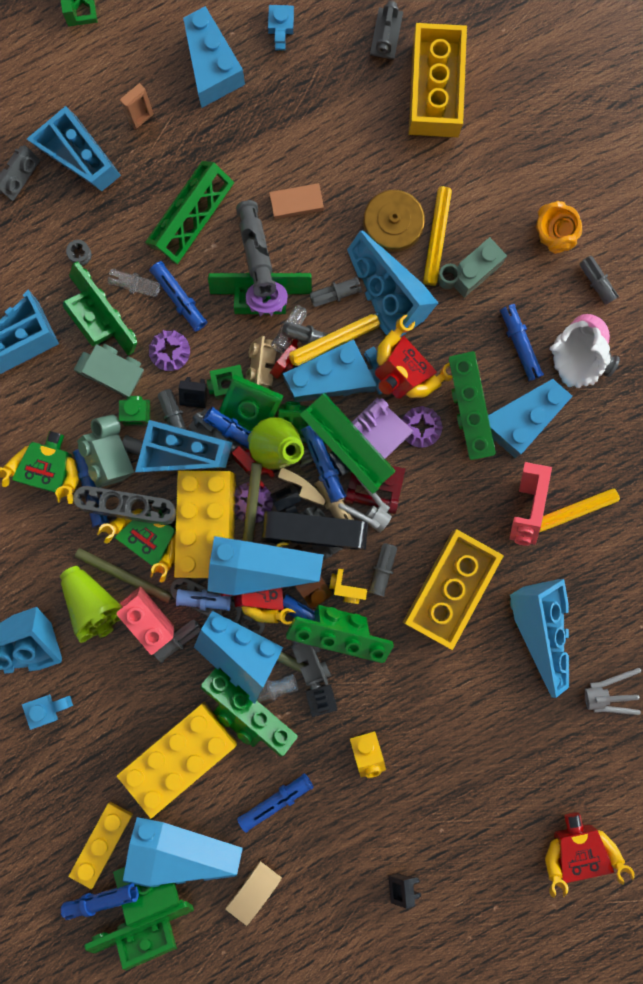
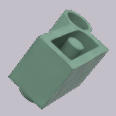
(473, 268)
(110, 369)
(105, 452)

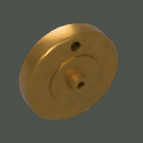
(394, 220)

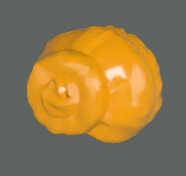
(558, 226)

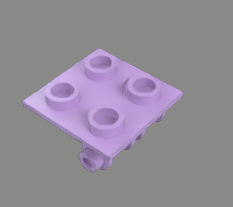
(382, 427)

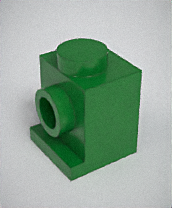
(219, 376)
(134, 411)

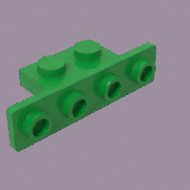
(240, 283)
(94, 313)
(472, 405)
(340, 633)
(248, 720)
(143, 940)

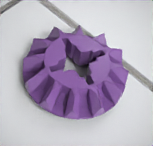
(277, 301)
(180, 355)
(430, 418)
(240, 505)

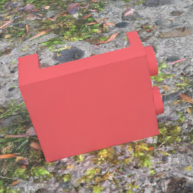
(534, 481)
(146, 620)

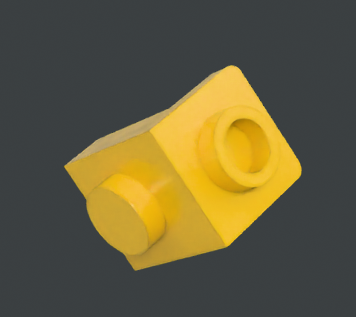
(350, 594)
(368, 755)

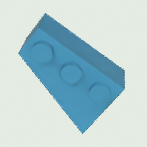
(212, 59)
(73, 147)
(24, 333)
(332, 373)
(524, 418)
(180, 449)
(238, 652)

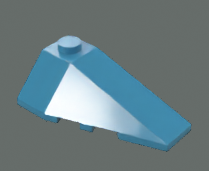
(389, 285)
(252, 567)
(540, 618)
(28, 642)
(176, 855)

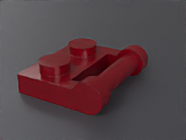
(391, 485)

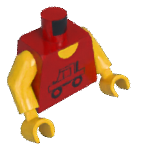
(404, 369)
(263, 605)
(582, 854)

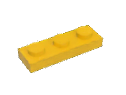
(100, 845)

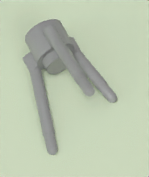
(375, 517)
(598, 698)

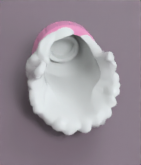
(582, 351)

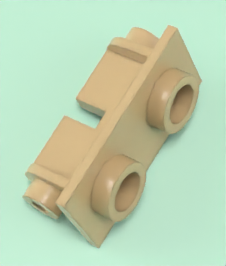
(261, 354)

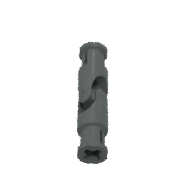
(255, 248)

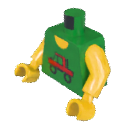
(44, 468)
(148, 540)

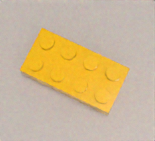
(437, 80)
(202, 512)
(453, 589)
(177, 760)

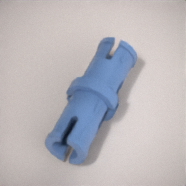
(203, 600)

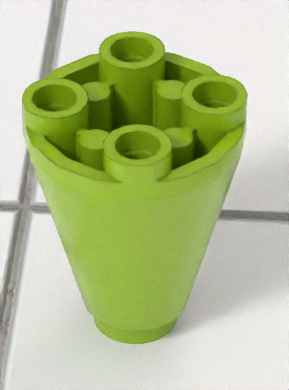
(275, 443)
(88, 604)

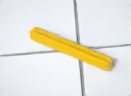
(437, 236)
(334, 340)
(579, 509)

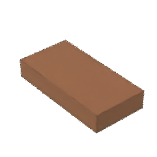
(137, 106)
(296, 201)

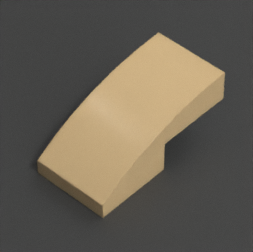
(307, 492)
(253, 893)

